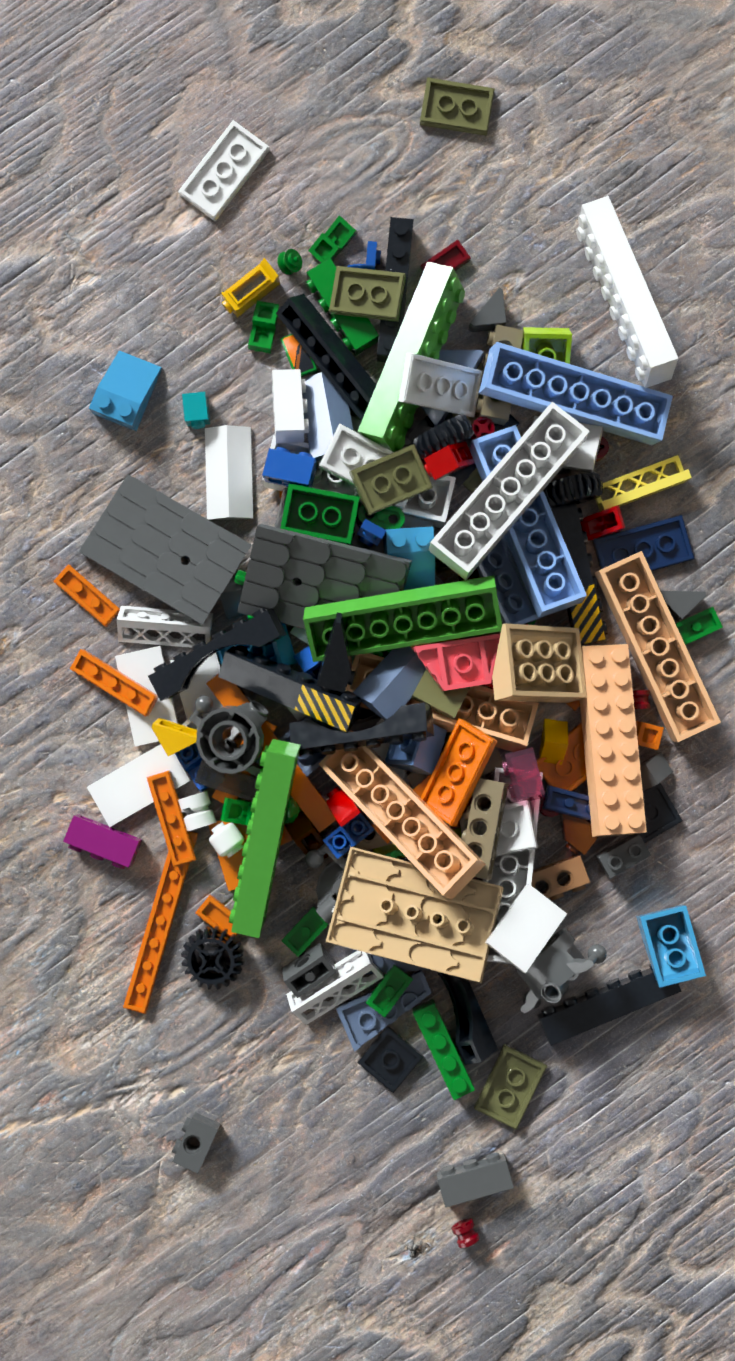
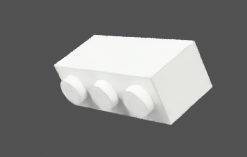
(289, 406)

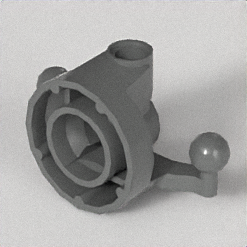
(216, 727)
(328, 880)
(554, 968)

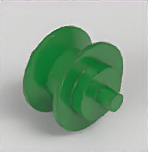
(289, 261)

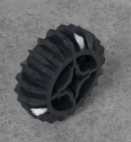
(447, 433)
(574, 489)
(219, 964)

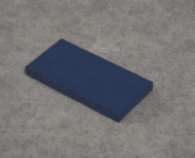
(662, 544)

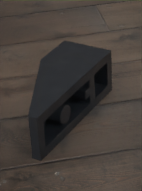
(336, 663)

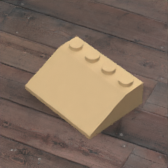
(539, 664)

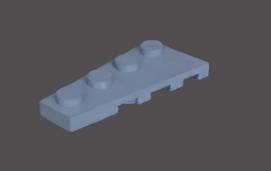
(364, 1022)

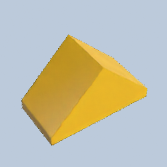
(173, 736)
(554, 740)

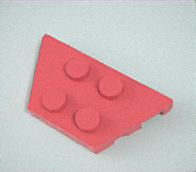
(461, 661)

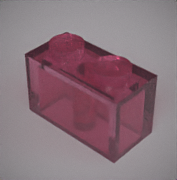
(524, 775)

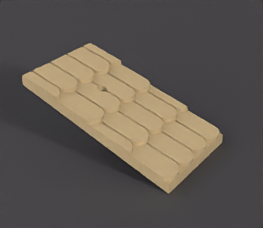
(394, 913)

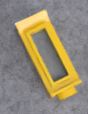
(250, 288)

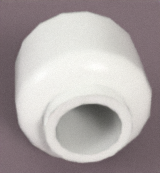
(226, 839)

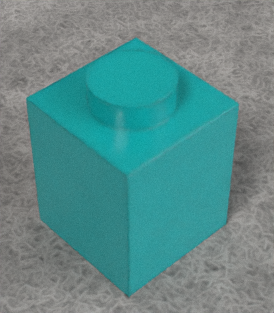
(196, 409)

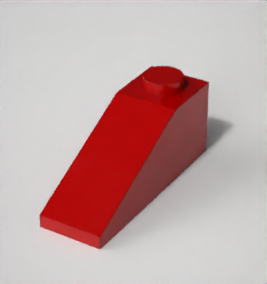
(448, 460)
(342, 806)

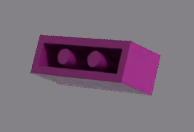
(102, 841)

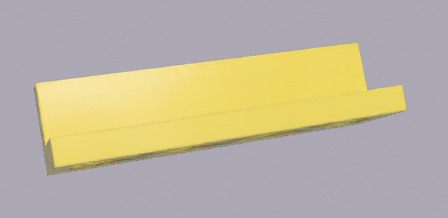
(646, 489)

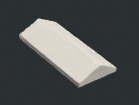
(229, 472)

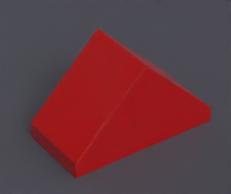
(603, 523)

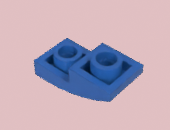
(370, 533)
(190, 761)
(348, 835)

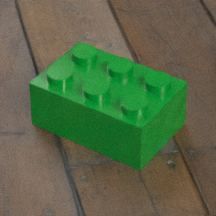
(320, 513)

